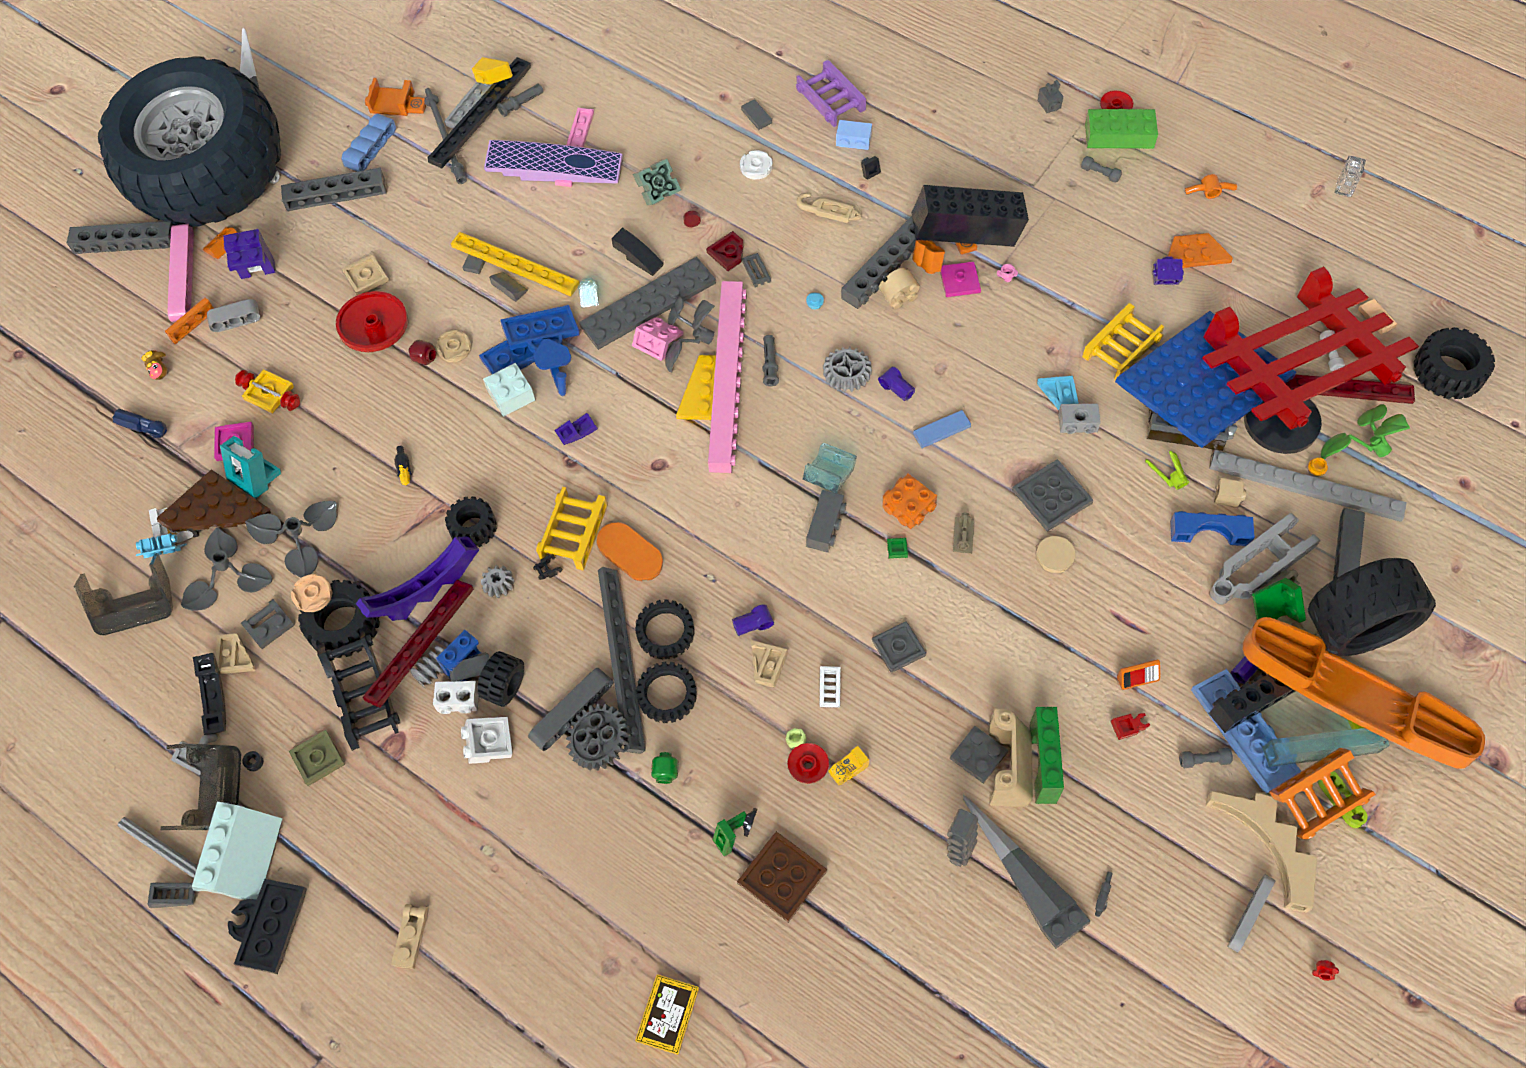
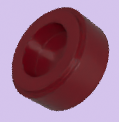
(691, 219)

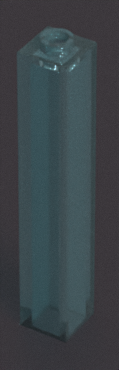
(1317, 746)

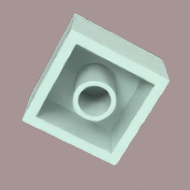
(509, 389)

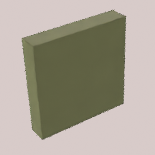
(316, 758)

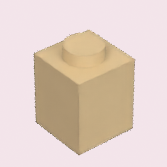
(1229, 492)

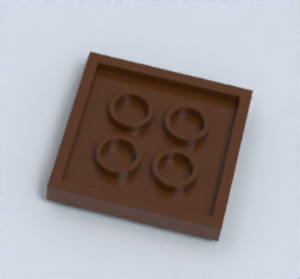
(782, 876)

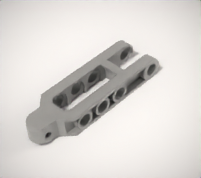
(1225, 590)

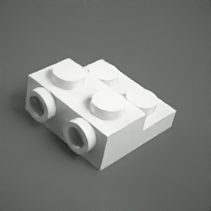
(486, 739)

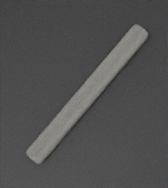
(158, 846)

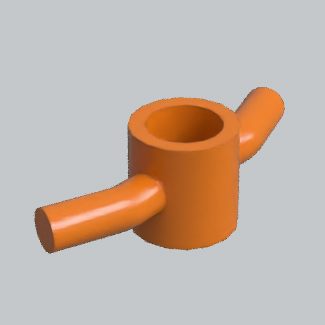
(1211, 186)

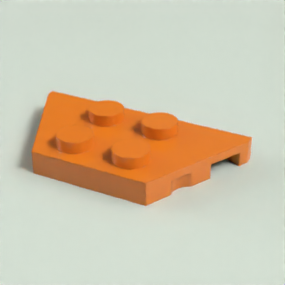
(1198, 250)

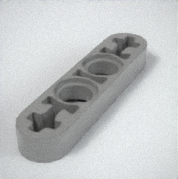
(1251, 913)

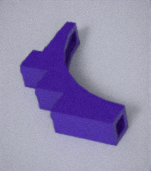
(424, 586)

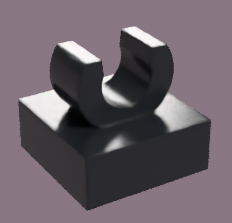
(870, 167)

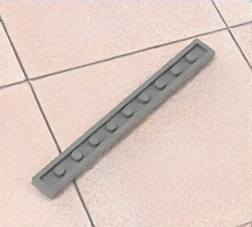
(1308, 485)

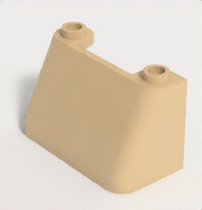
(1015, 785)

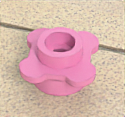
(1007, 268)

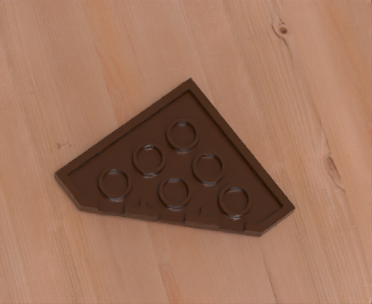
(211, 503)

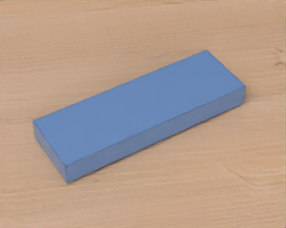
(941, 429)

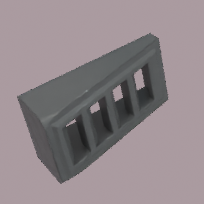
(153, 902)

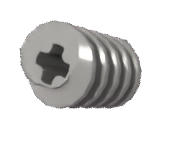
(429, 667)

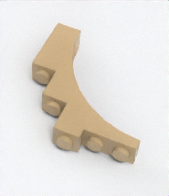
(1296, 868)

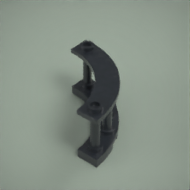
(343, 697)

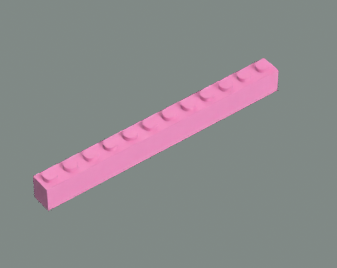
(726, 378)

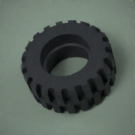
(1459, 345)
(344, 595)

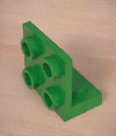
(1280, 600)

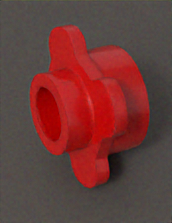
(1325, 970)

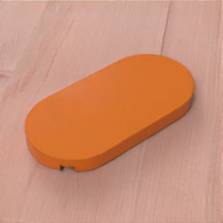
(629, 551)

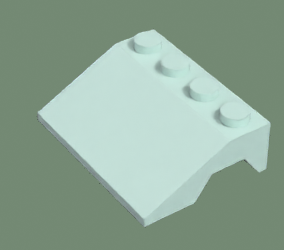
(236, 852)

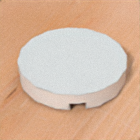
(756, 164)

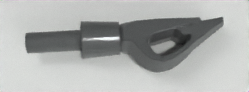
(1102, 900)

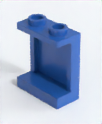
(461, 647)

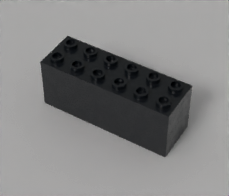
(969, 215)

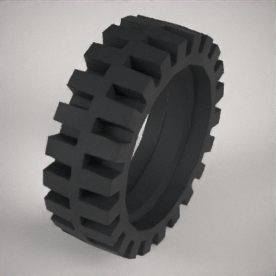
(664, 608)
(664, 670)

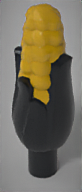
(402, 465)

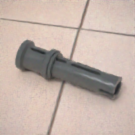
(514, 102)
(770, 367)

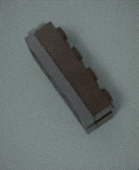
(1163, 431)

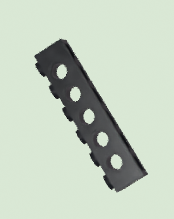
(1248, 701)

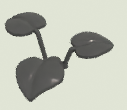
(700, 333)
(218, 550)
(301, 561)

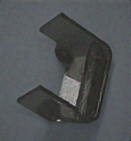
(127, 612)
(218, 782)

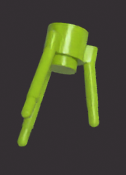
(1178, 477)

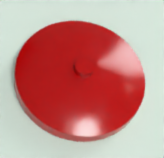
(371, 321)

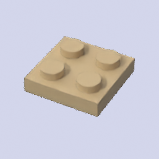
(365, 275)

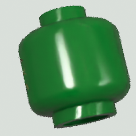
(664, 768)

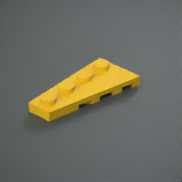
(699, 392)

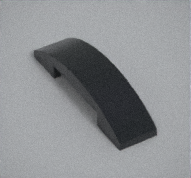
(211, 694)

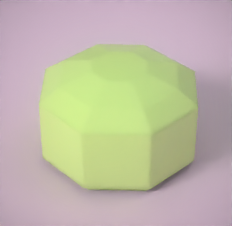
(795, 738)

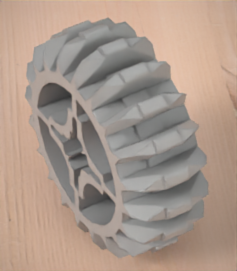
(847, 369)

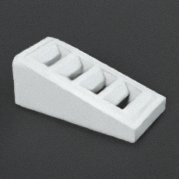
(829, 670)

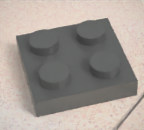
(979, 754)

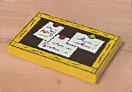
(667, 1014)

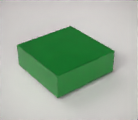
(897, 548)

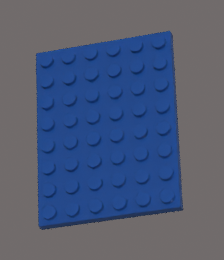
(1185, 387)

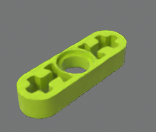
(1343, 789)

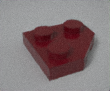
(727, 251)

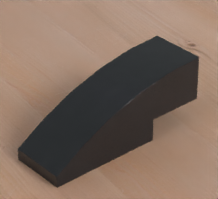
(636, 251)

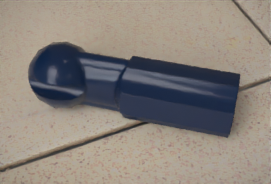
(139, 423)

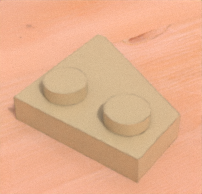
(232, 655)
(767, 663)

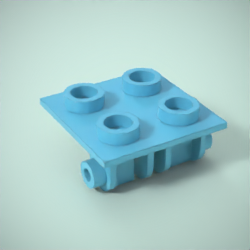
(164, 543)

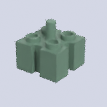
(657, 182)

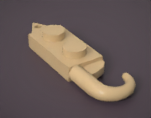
(829, 209)

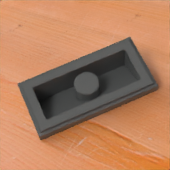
(508, 286)

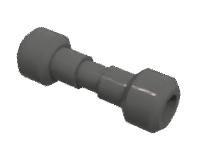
(1113, 174)
(1188, 759)

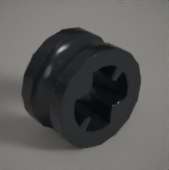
(252, 767)

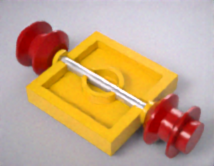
(267, 390)

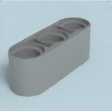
(233, 315)

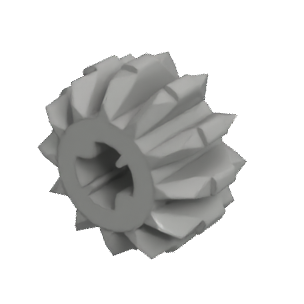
(502, 578)

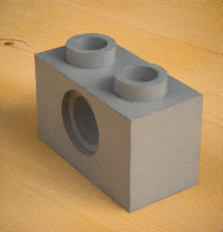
(1087, 413)

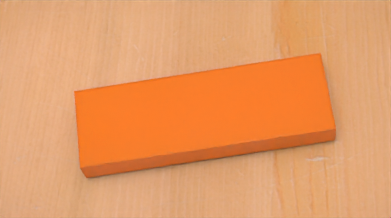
(189, 321)

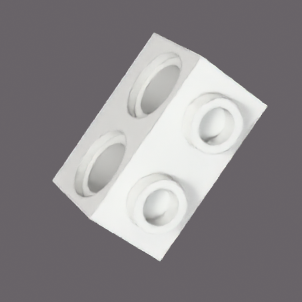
(456, 691)

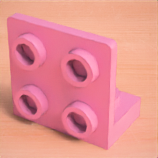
(655, 337)

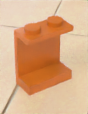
(389, 100)

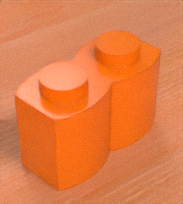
(928, 256)

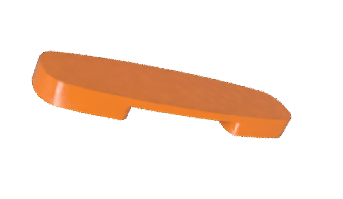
(1360, 696)

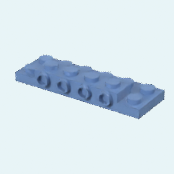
(1247, 737)

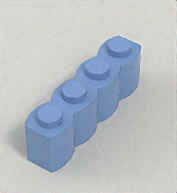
(368, 143)

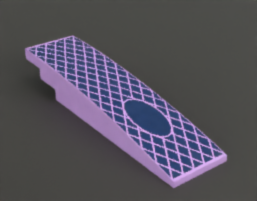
(552, 162)

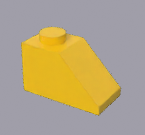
(491, 71)

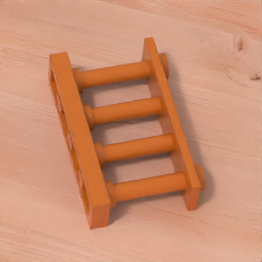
(1304, 782)

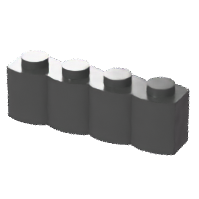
(962, 837)

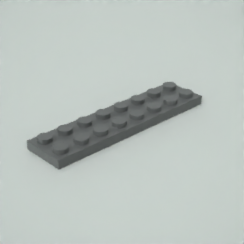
(647, 303)

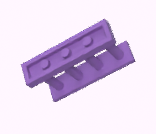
(837, 81)

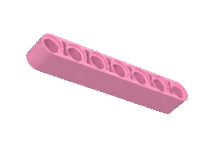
(180, 271)

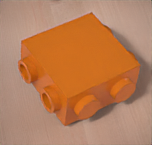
(909, 501)

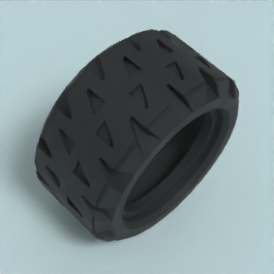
(1371, 606)

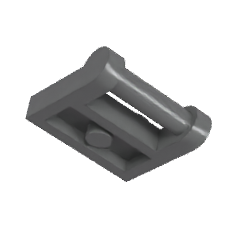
(271, 628)

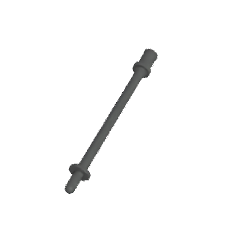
(456, 167)

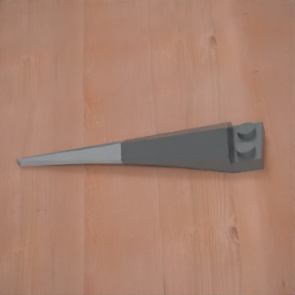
(1049, 904)

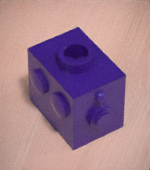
(1168, 271)

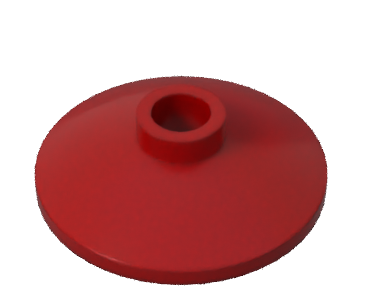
(1116, 100)
(810, 754)

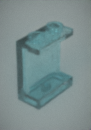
(830, 468)

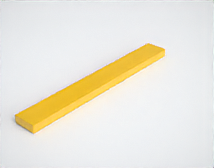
(515, 264)

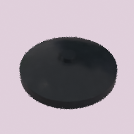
(1278, 438)

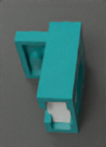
(247, 468)

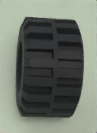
(468, 509)
(500, 678)

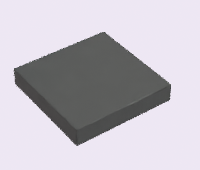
(898, 647)

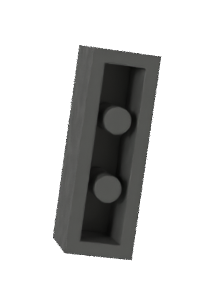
(826, 521)

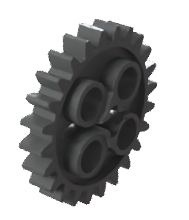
(597, 737)

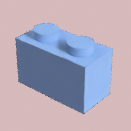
(854, 134)

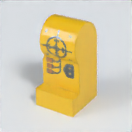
(849, 766)

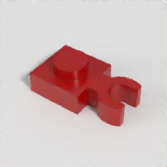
(1127, 727)

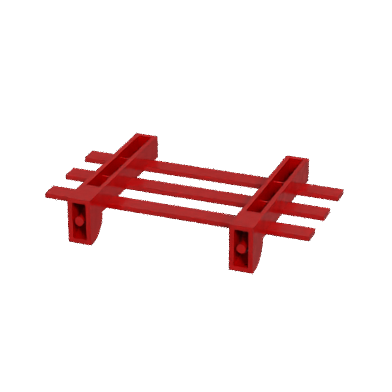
(1334, 314)

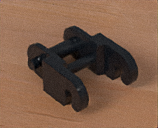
(549, 573)

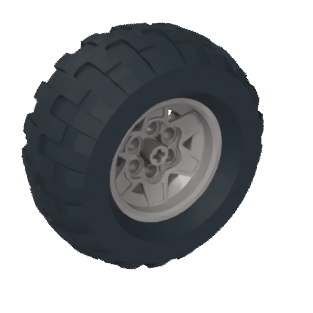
(190, 141)

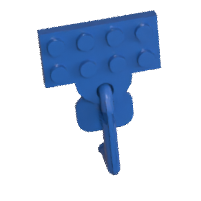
(543, 336)

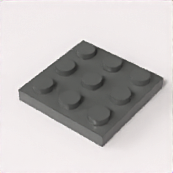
(1052, 495)

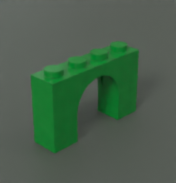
(1045, 733)

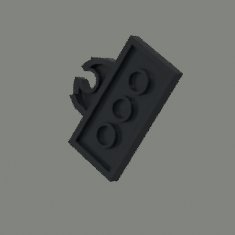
(266, 925)

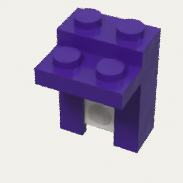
(248, 253)

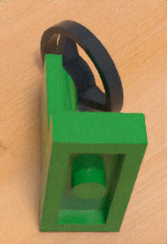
(724, 835)

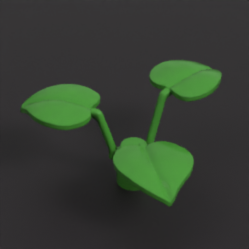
(1378, 442)

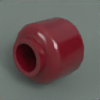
(422, 352)

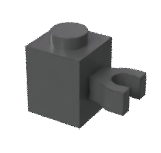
(1050, 97)

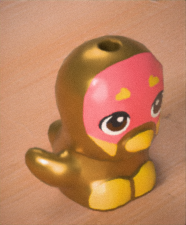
(154, 364)

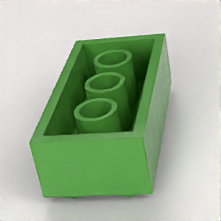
(1121, 128)

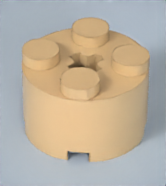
(899, 287)

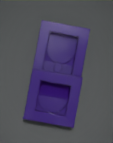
(571, 432)

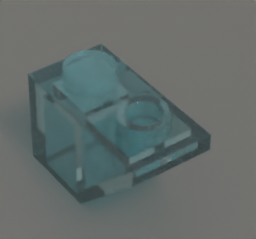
(588, 292)

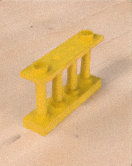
(1115, 326)
(585, 540)

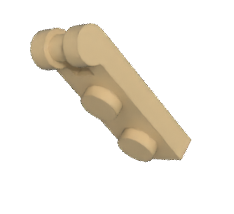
(409, 937)

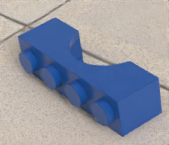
(1236, 529)

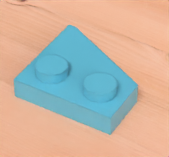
(1059, 390)

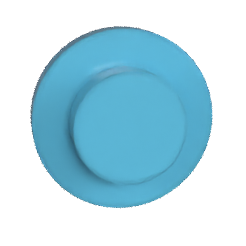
(815, 300)

